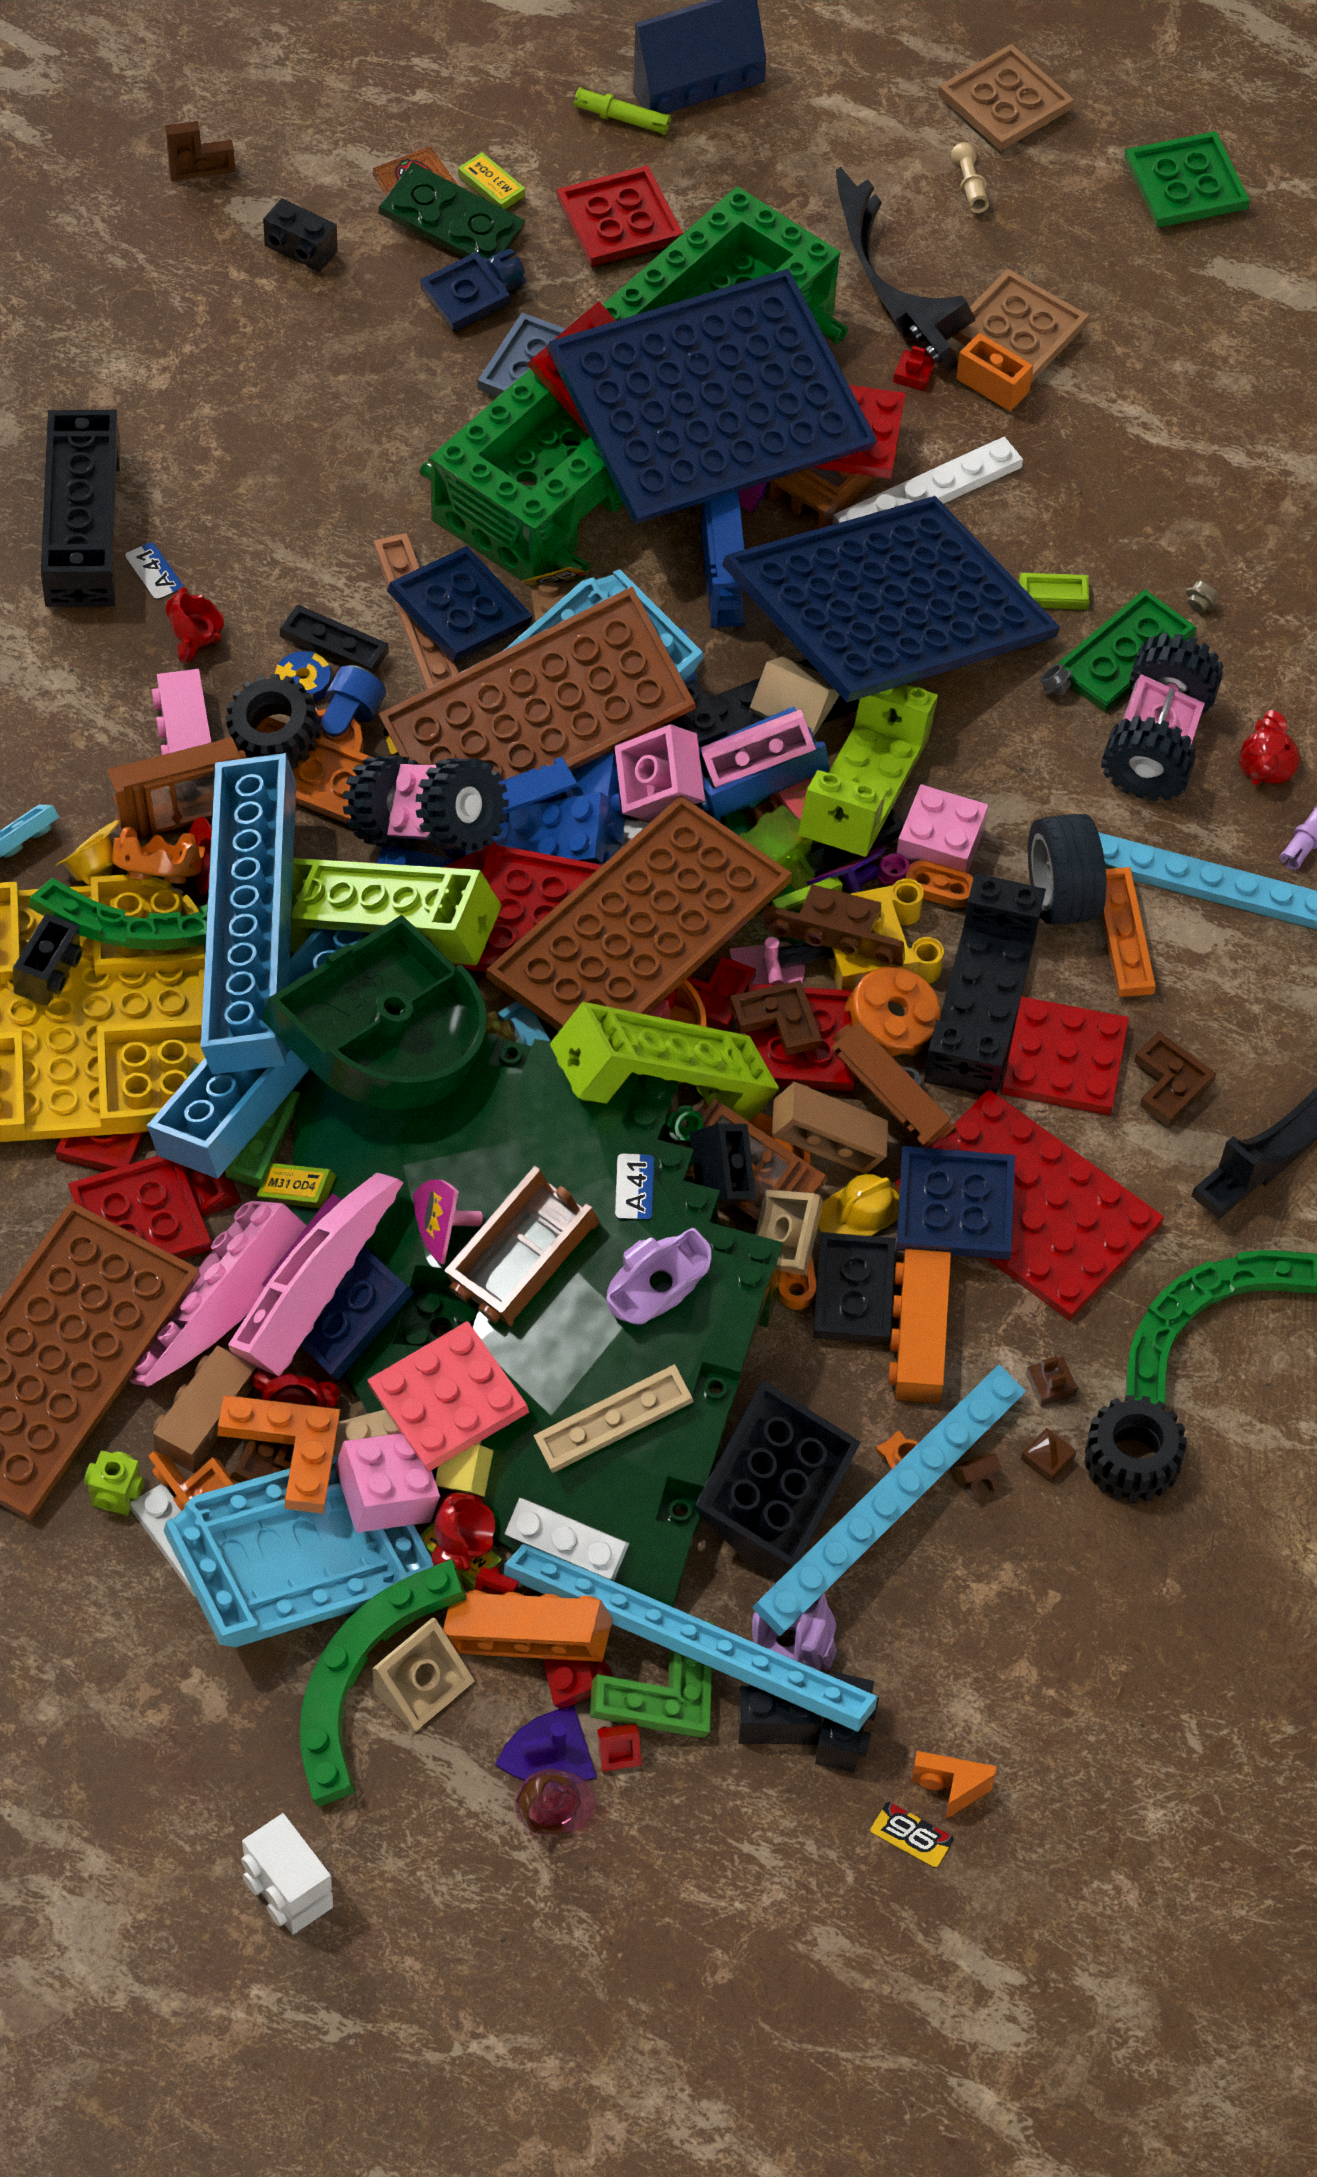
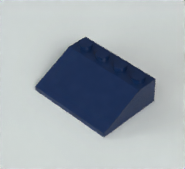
(698, 54)

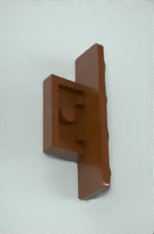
(837, 922)

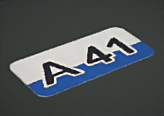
(154, 570)
(634, 1186)

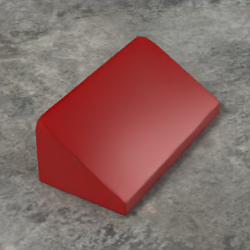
(211, 1193)

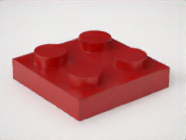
(100, 1151)

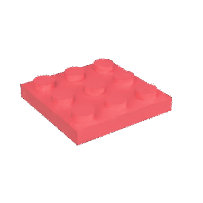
(448, 1396)

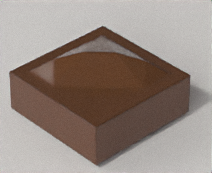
(1048, 1454)

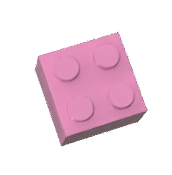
(658, 770)
(942, 829)
(385, 1483)

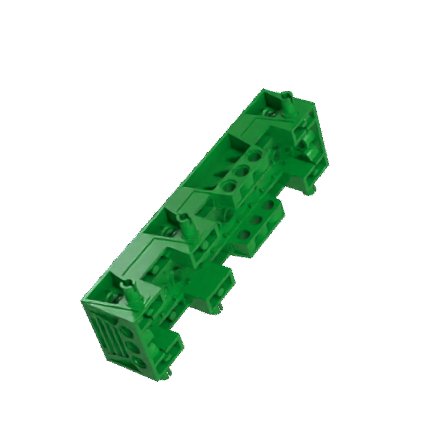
(525, 427)

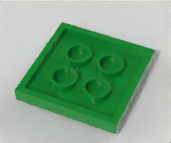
(1186, 179)

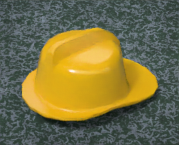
(92, 857)
(860, 1207)

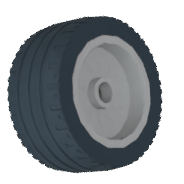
(1070, 865)

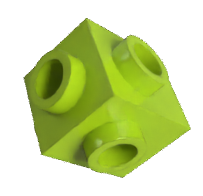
(114, 1482)

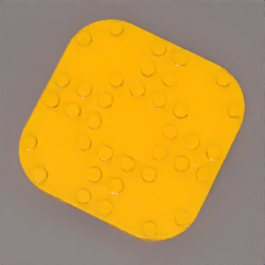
(115, 1034)

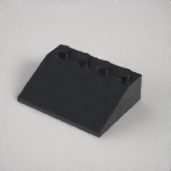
(775, 1480)

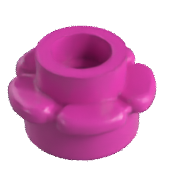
(892, 868)

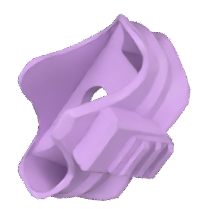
(681, 1256)
(813, 1639)

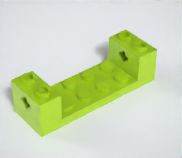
(870, 771)
(373, 894)
(607, 1044)

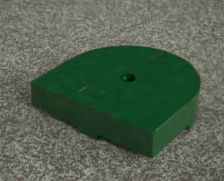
(384, 1019)

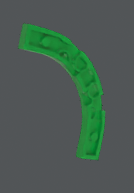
(111, 925)
(1198, 1290)
(344, 1659)

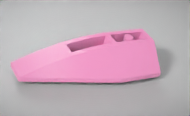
(310, 1276)
(225, 1290)

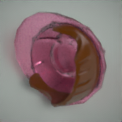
(554, 1801)

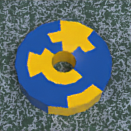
(309, 665)

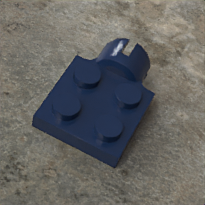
(473, 287)

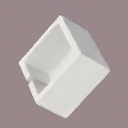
(286, 1874)

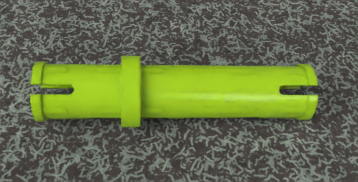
(610, 107)

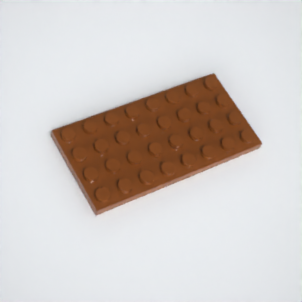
(550, 696)
(642, 919)
(72, 1342)

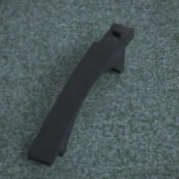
(926, 318)
(1258, 1159)

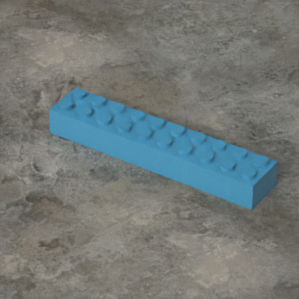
(248, 911)
(220, 1113)

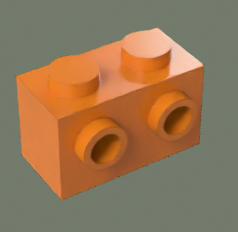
(994, 372)

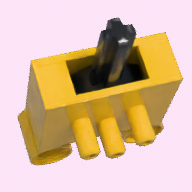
(850, 969)

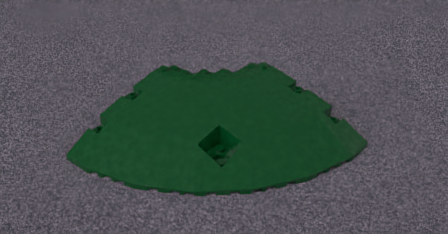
(565, 1341)

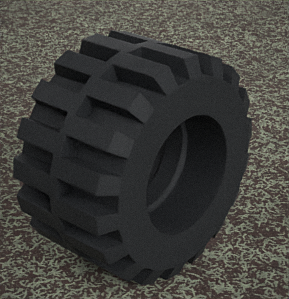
(271, 698)
(1139, 1422)

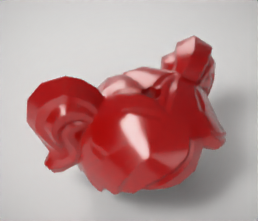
(193, 622)
(1269, 752)
(296, 1388)
(462, 1529)

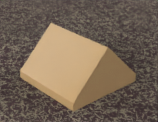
(790, 685)
(794, 1221)
(421, 1676)

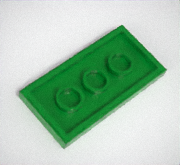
(1107, 656)

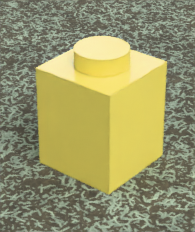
(466, 1471)

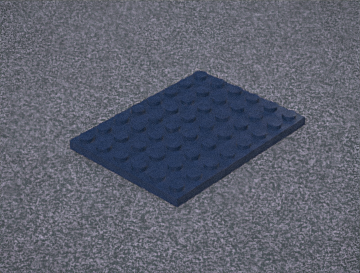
(711, 395)
(890, 597)

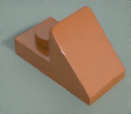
(964, 1778)

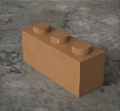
(829, 1128)
(192, 1422)

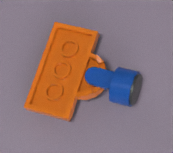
(323, 777)

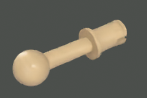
(973, 184)

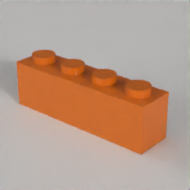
(922, 1326)
(529, 1626)

